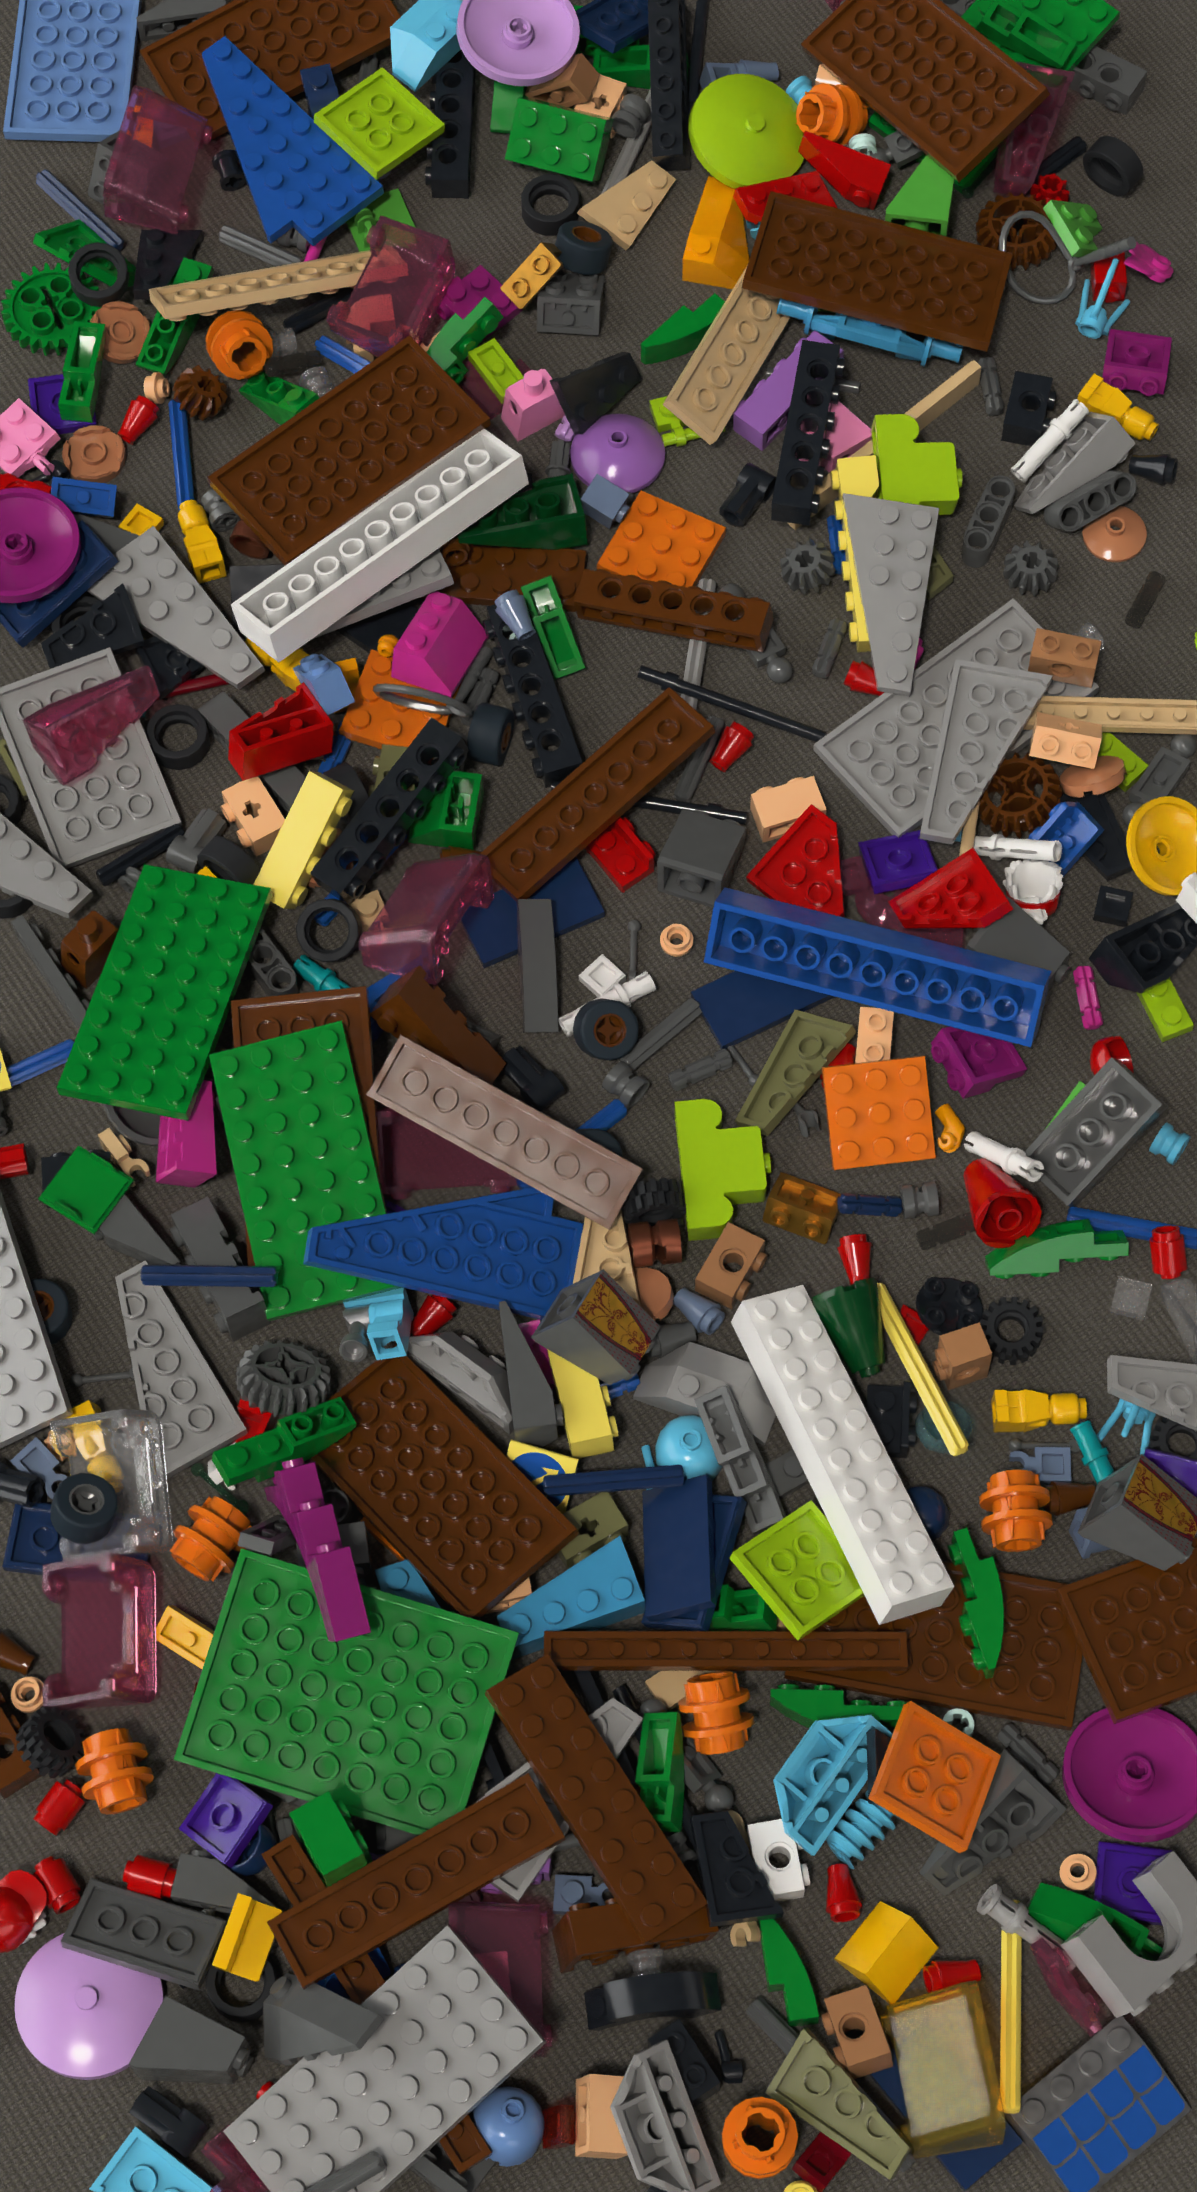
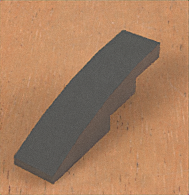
(537, 965)
(740, 1458)

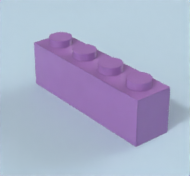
(767, 409)

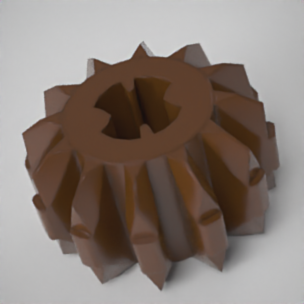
(200, 392)

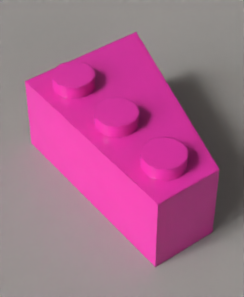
(188, 1147)

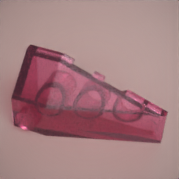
(81, 726)

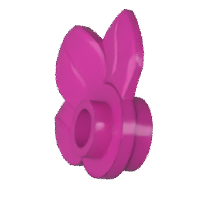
(1149, 263)

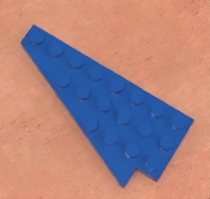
(288, 161)
(460, 1250)

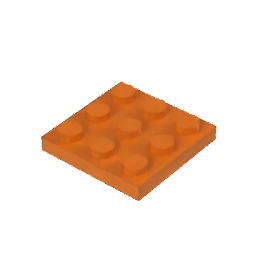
(662, 543)
(380, 722)
(878, 1112)
(935, 1777)

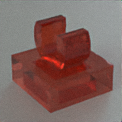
(559, 2127)

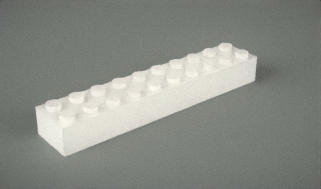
(379, 545)
(842, 1454)

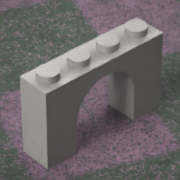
(1113, 1969)

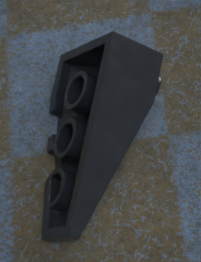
(1146, 950)

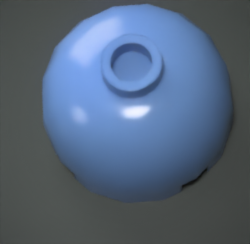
(510, 2125)

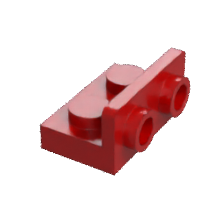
(622, 854)

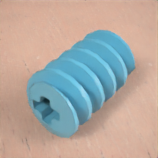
(858, 1830)

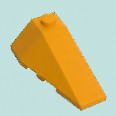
(717, 239)

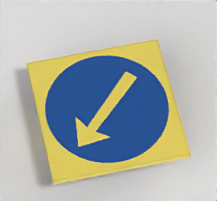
(538, 1463)

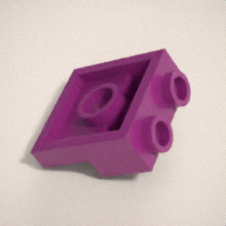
(466, 293)
(1137, 361)
(975, 1060)

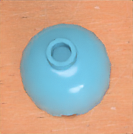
(687, 1444)

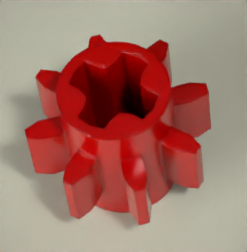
(1050, 188)

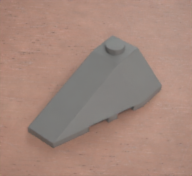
(1092, 450)

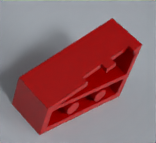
(281, 736)

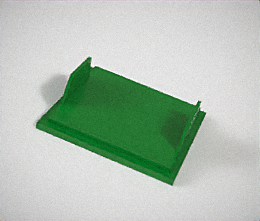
(86, 1189)

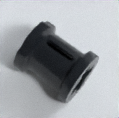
(227, 165)

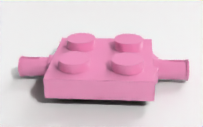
(25, 440)

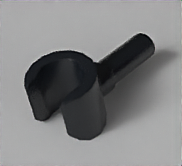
(59, 471)
(731, 2070)

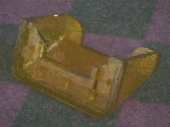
(946, 2071)

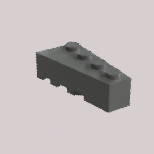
(206, 1242)

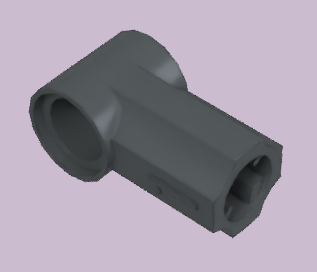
(185, 848)

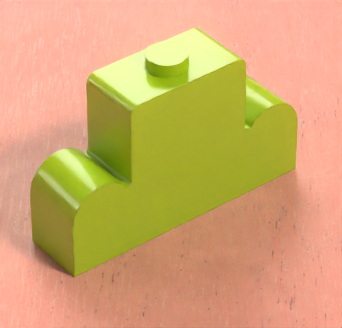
(912, 470)
(717, 1167)

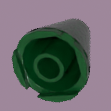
(854, 1325)

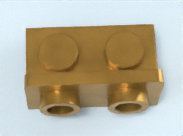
(533, 275)
(802, 1208)

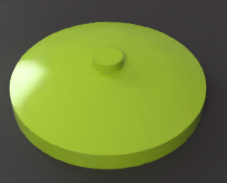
(745, 131)

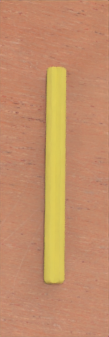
(921, 1374)
(1010, 2022)

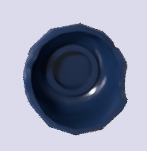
(931, 1510)
(251, 1860)

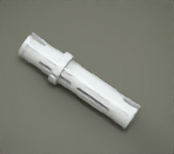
(1049, 441)
(999, 847)
(625, 993)
(1010, 1159)

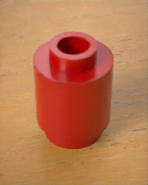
(1168, 1252)
(59, 1806)
(149, 1877)
(59, 1884)

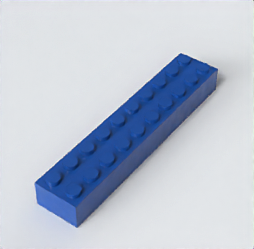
(877, 966)

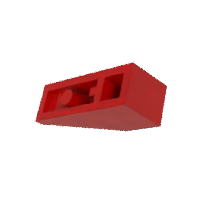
(847, 170)

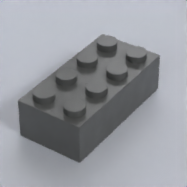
(1094, 1131)

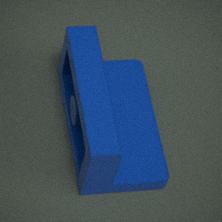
(85, 496)

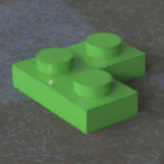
(1075, 225)

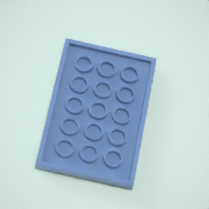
(71, 69)

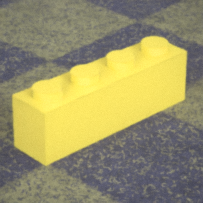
(303, 839)
(583, 1409)

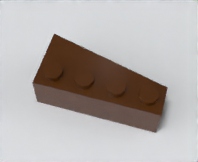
(421, 1015)
(605, 1932)

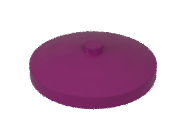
(36, 544)
(1133, 1775)

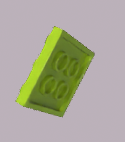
(379, 123)
(799, 1570)

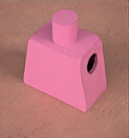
(530, 404)
(847, 436)

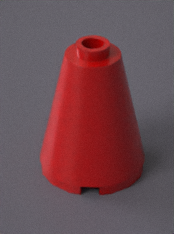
(999, 1205)

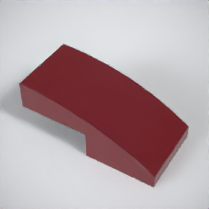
(821, 2162)

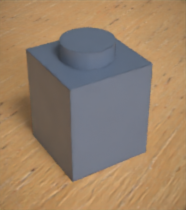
(605, 502)

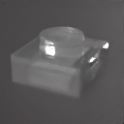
(1131, 1298)

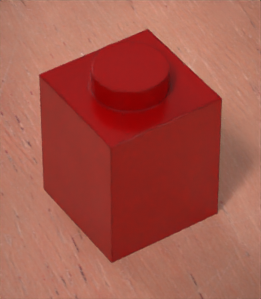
(1118, 284)

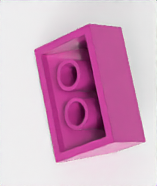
(438, 645)

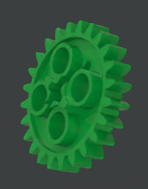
(26, 319)

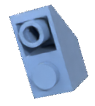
(324, 682)

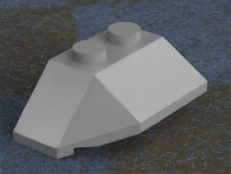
(698, 1370)
(466, 1373)
(662, 2125)

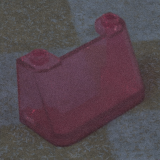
(153, 161)
(396, 289)
(424, 913)
(423, 1160)
(104, 1632)
(509, 1947)

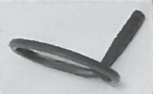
(1074, 263)
(453, 706)

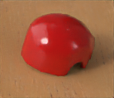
(1107, 1048)

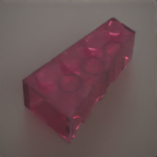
(1025, 146)

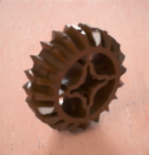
(1033, 241)
(1019, 806)

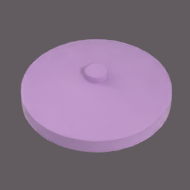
(518, 38)
(83, 2011)

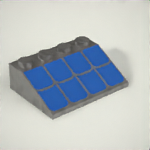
(1098, 2109)

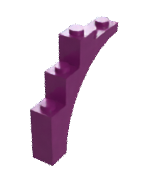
(329, 1563)

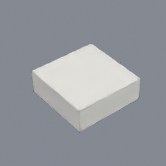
(601, 976)

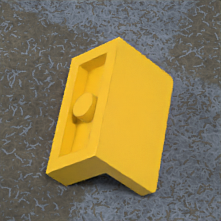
(246, 1939)

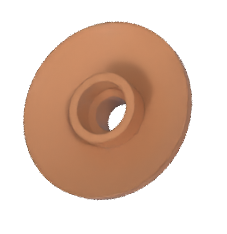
(1115, 544)

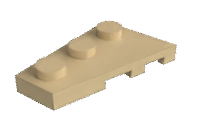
(629, 203)
(607, 1251)

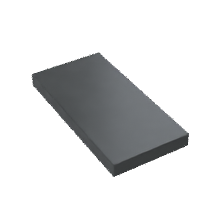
(144, 1934)

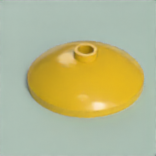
(1173, 828)

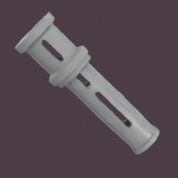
(1015, 1919)

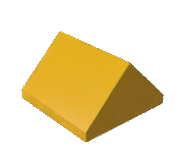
(887, 1952)

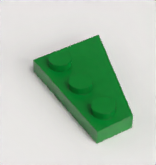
(70, 237)

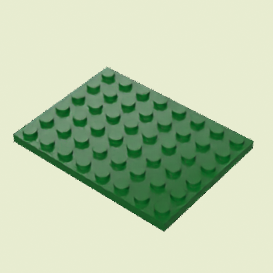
(373, 1719)

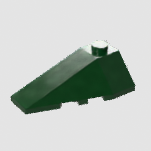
(538, 518)

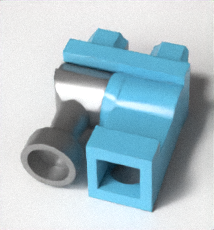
(383, 1319)

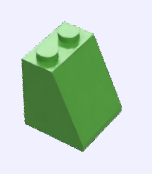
(924, 200)

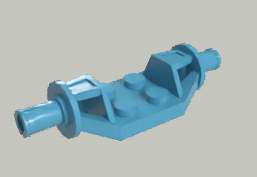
(869, 333)

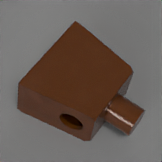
(89, 946)

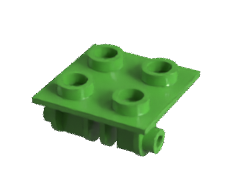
(387, 205)

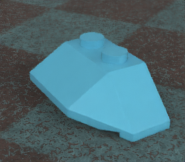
(424, 40)
(823, 1777)

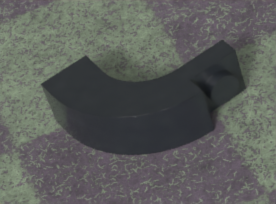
(652, 1996)

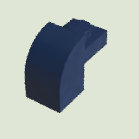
(318, 87)

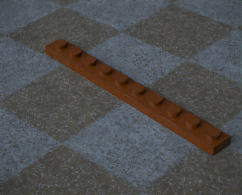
(726, 1651)
(360, 1980)

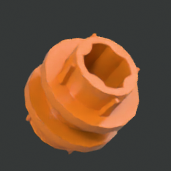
(832, 112)
(238, 344)
(1015, 1505)
(206, 1545)
(716, 1713)
(116, 1778)
(748, 2158)

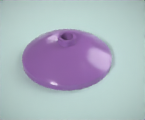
(627, 463)

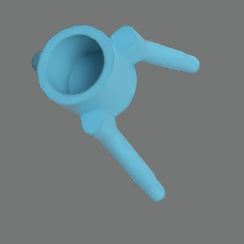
(1093, 321)
(1133, 1415)

